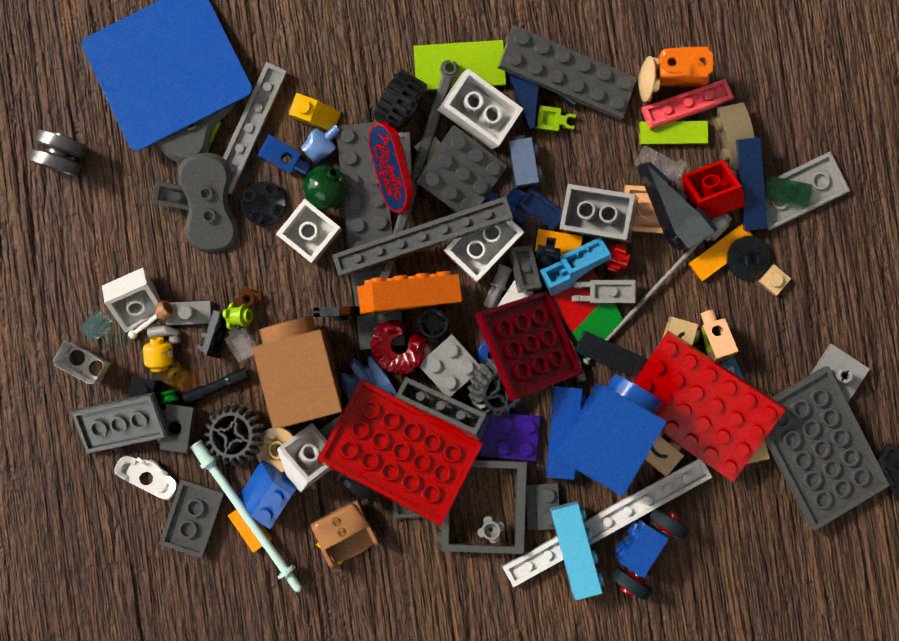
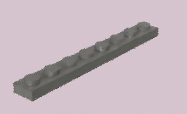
(423, 237)

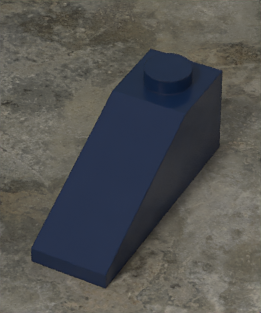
(526, 97)

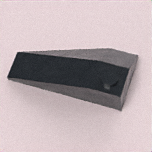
(677, 218)

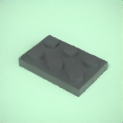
(191, 518)

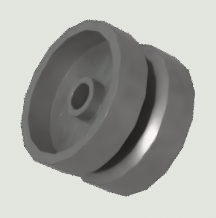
(58, 152)

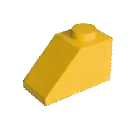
(313, 112)

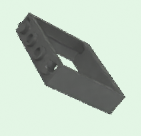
(519, 526)

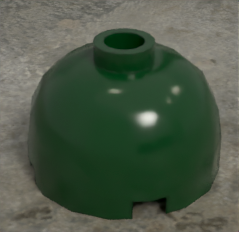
(325, 187)

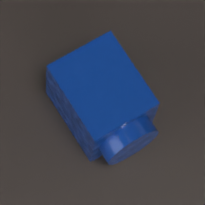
(613, 433)

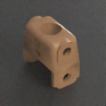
(344, 533)

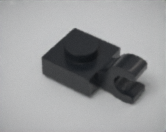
(547, 254)

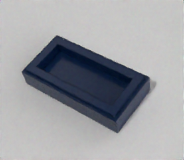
(541, 209)

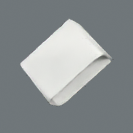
(62, 361)

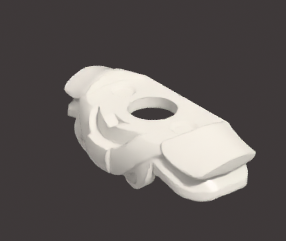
(131, 470)

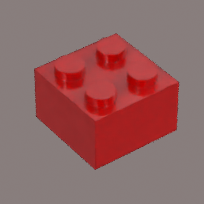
(713, 189)

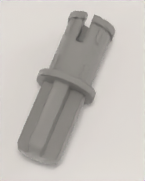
(497, 286)

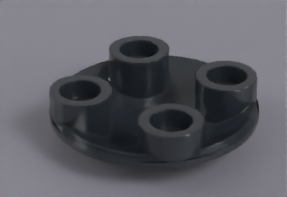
(263, 203)

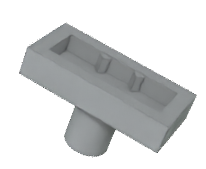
(190, 313)

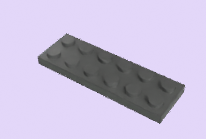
(567, 72)

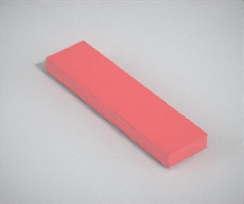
(687, 104)

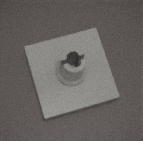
(846, 370)

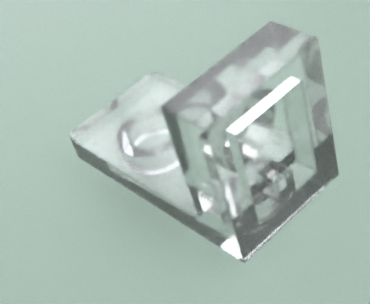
(668, 167)

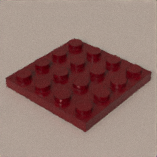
(529, 344)

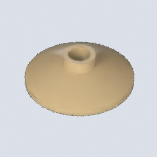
(271, 442)

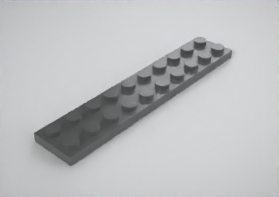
(365, 218)

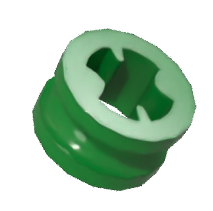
(168, 396)

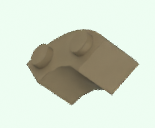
(734, 124)

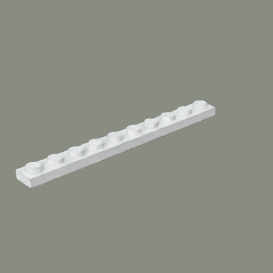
(612, 518)

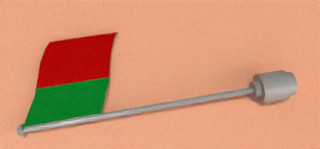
(604, 318)

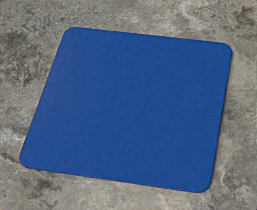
(166, 69)

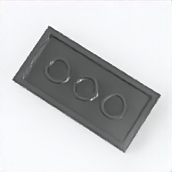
(120, 423)

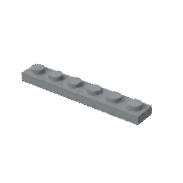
(253, 120)

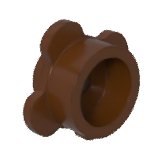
(246, 292)

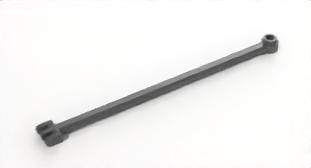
(423, 152)

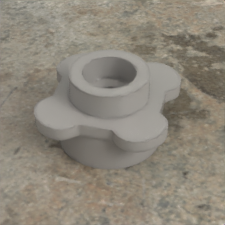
(484, 530)

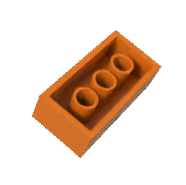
(409, 292)

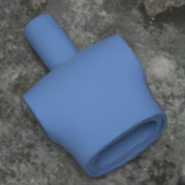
(320, 144)

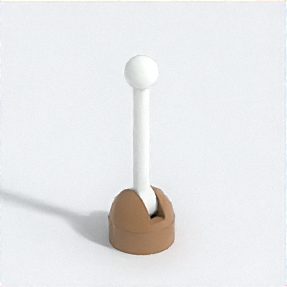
(163, 311)

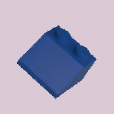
(267, 494)

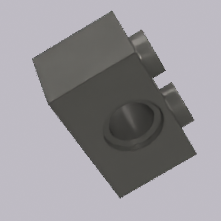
(186, 417)

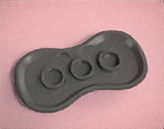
(193, 138)
(206, 185)

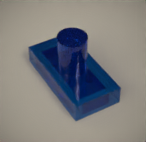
(514, 199)

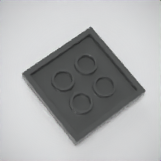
(460, 171)

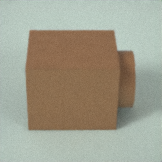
(297, 372)

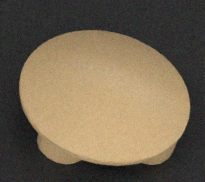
(647, 78)

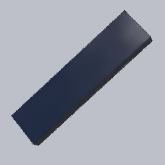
(752, 182)

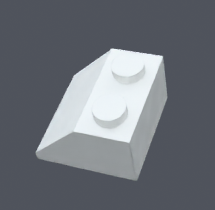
(131, 299)
(300, 457)

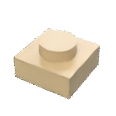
(774, 280)

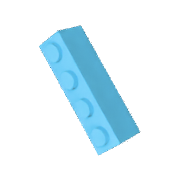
(576, 551)

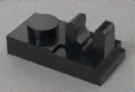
(215, 336)

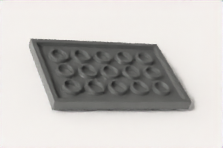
(823, 450)

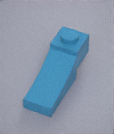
(574, 265)

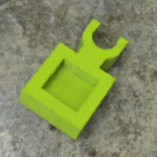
(550, 118)

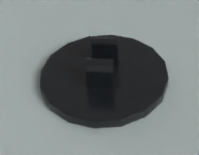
(748, 257)

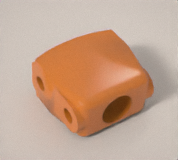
(683, 67)

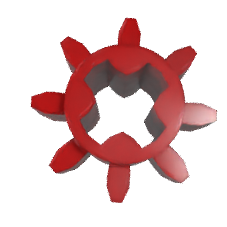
(619, 257)

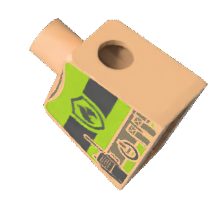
(721, 346)

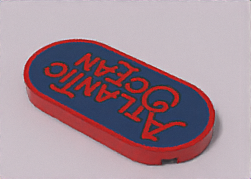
(390, 167)

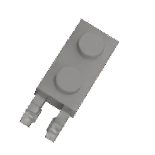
(607, 291)

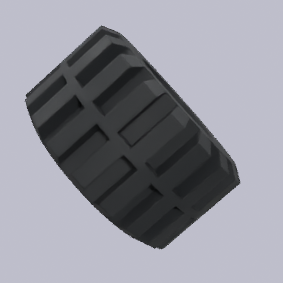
(400, 100)

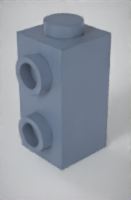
(523, 161)

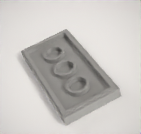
(826, 186)

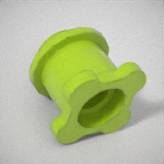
(237, 316)

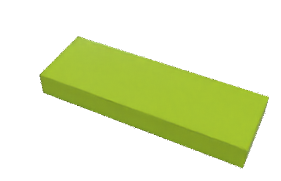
(675, 133)

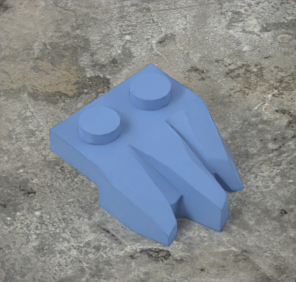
(370, 373)

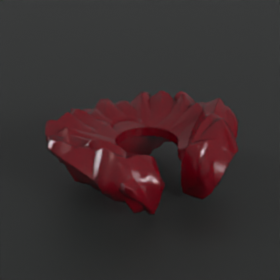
(387, 358)

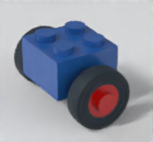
(643, 548)

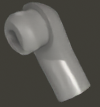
(165, 331)

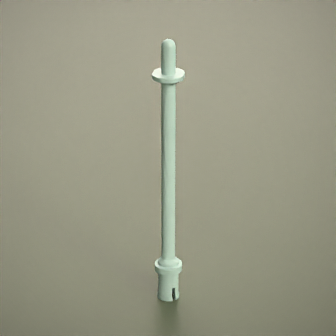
(209, 463)

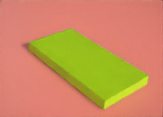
(479, 57)

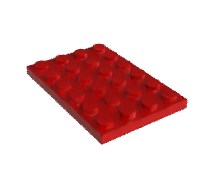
(707, 406)
(400, 452)

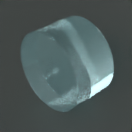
(96, 326)

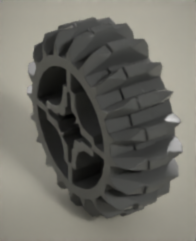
(489, 385)
(227, 449)

